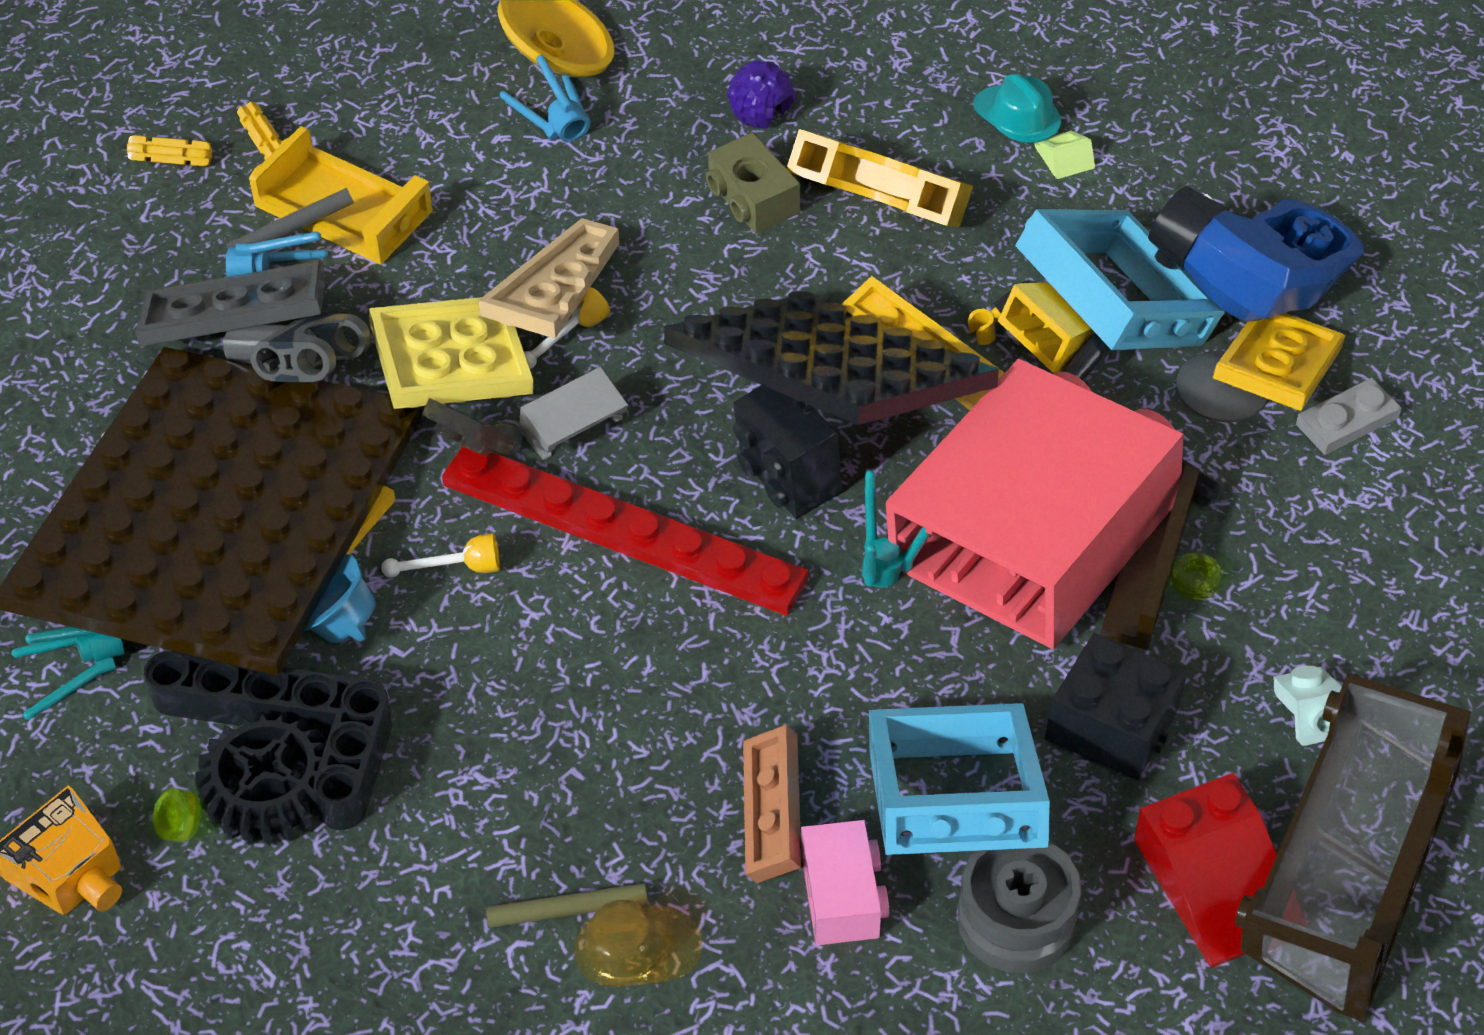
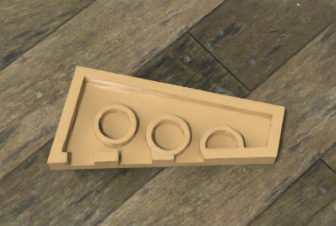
(552, 282)

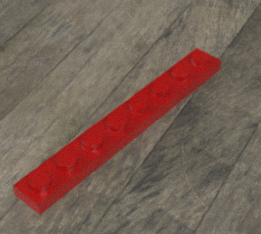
(627, 529)

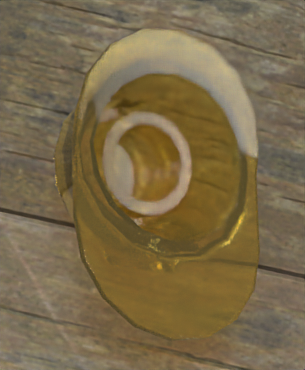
(637, 944)

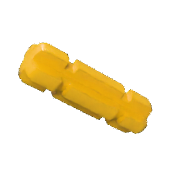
(259, 128)
(169, 150)

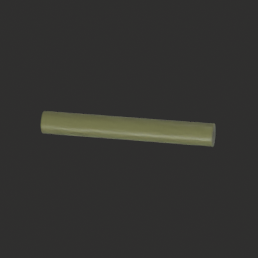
(562, 905)

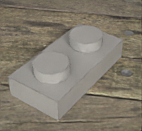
(1348, 416)

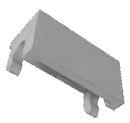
(570, 411)

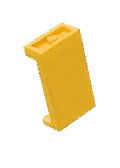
(370, 227)

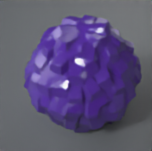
(757, 92)

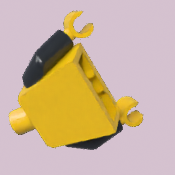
(1044, 326)

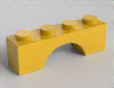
(879, 178)

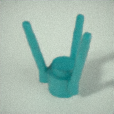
(882, 558)
(90, 647)

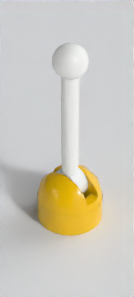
(589, 312)
(479, 555)

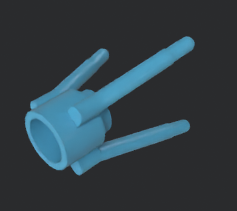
(565, 116)
(254, 256)

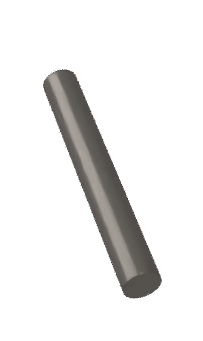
(298, 218)

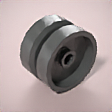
(1019, 907)

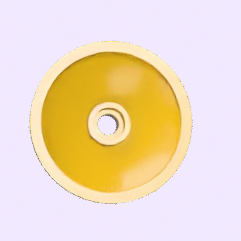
(561, 31)

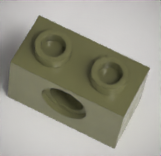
(753, 183)

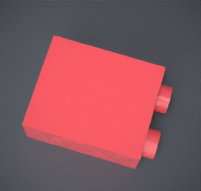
(1037, 500)

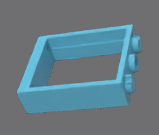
(1178, 307)
(957, 819)

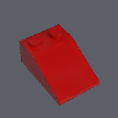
(1207, 855)

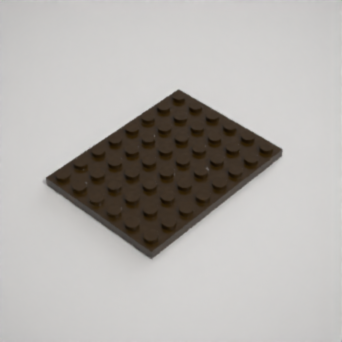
(212, 511)

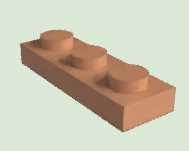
(771, 804)

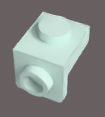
(1305, 695)

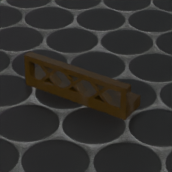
(1146, 575)

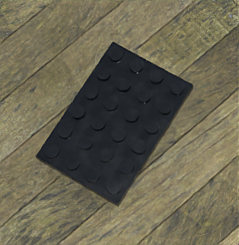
(831, 357)

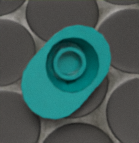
(1020, 108)

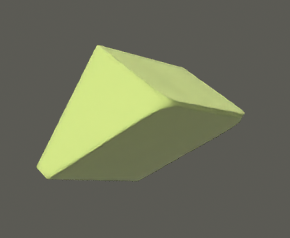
(1067, 154)

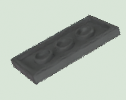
(231, 303)

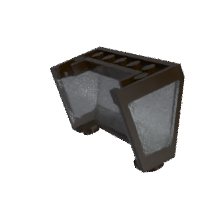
(1356, 843)

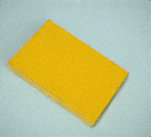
(1280, 358)

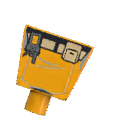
(62, 856)

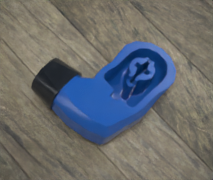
(1256, 264)

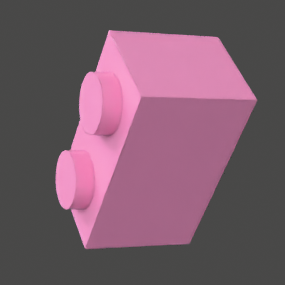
(842, 882)

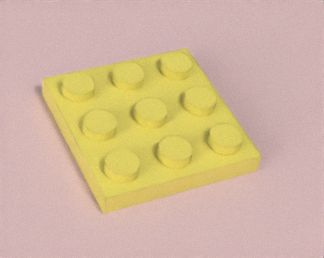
(447, 353)

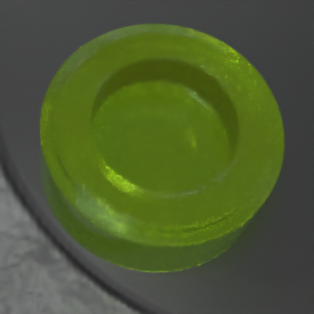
(1196, 576)
(177, 815)

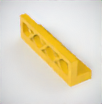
(893, 311)

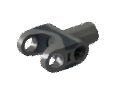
(294, 349)

